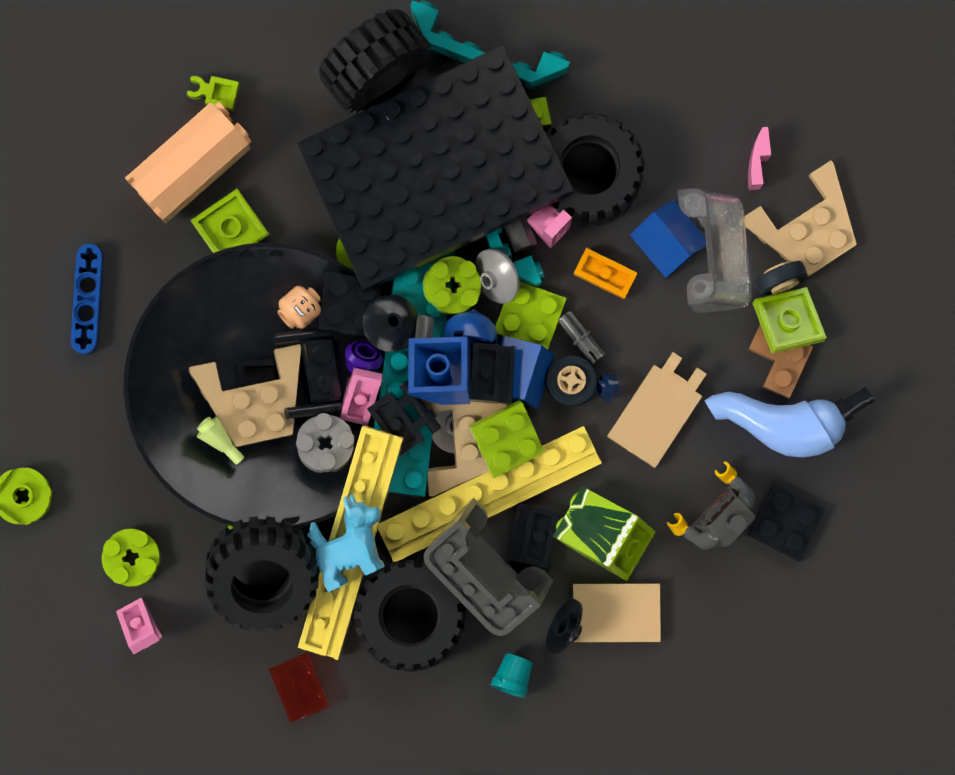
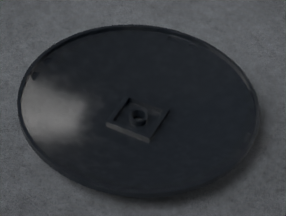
(226, 315)

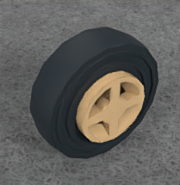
(781, 278)
(573, 371)

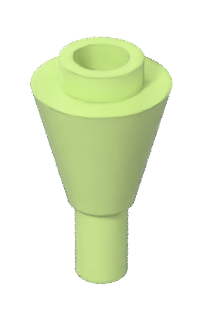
(214, 434)

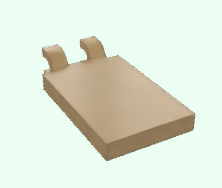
(657, 412)

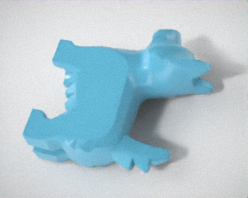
(351, 549)

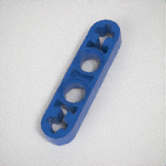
(83, 299)

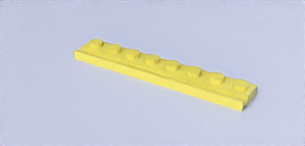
(369, 483)
(420, 525)

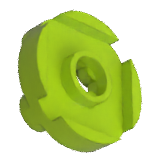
(463, 273)
(39, 494)
(145, 566)

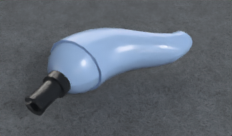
(791, 429)

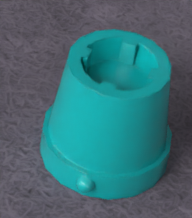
(513, 675)

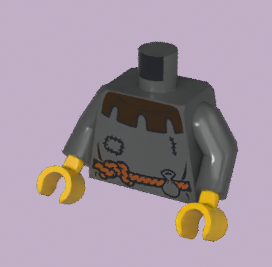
(723, 518)

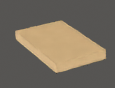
(619, 612)

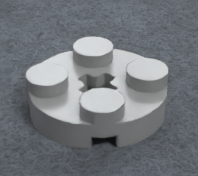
(323, 427)

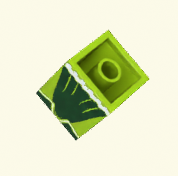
(604, 533)

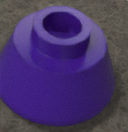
(363, 356)

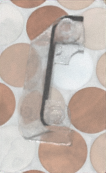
(728, 279)

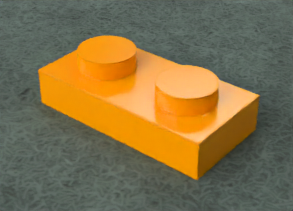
(605, 273)

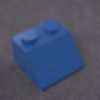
(440, 370)

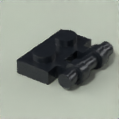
(394, 419)

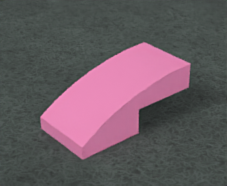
(760, 152)

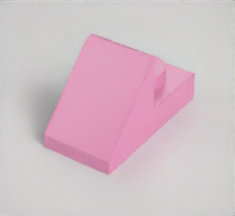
(550, 224)
(360, 394)
(138, 626)

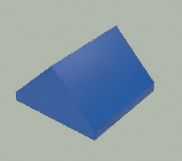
(668, 238)
(530, 370)

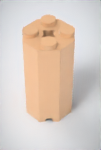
(190, 161)

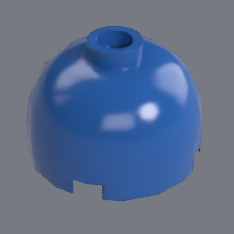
(473, 325)

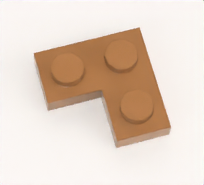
(786, 365)

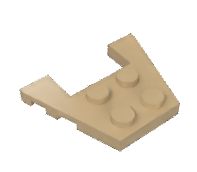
(815, 235)
(257, 410)
(468, 458)

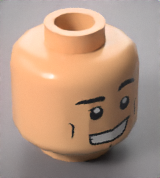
(299, 307)

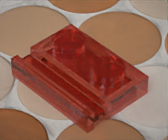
(299, 687)

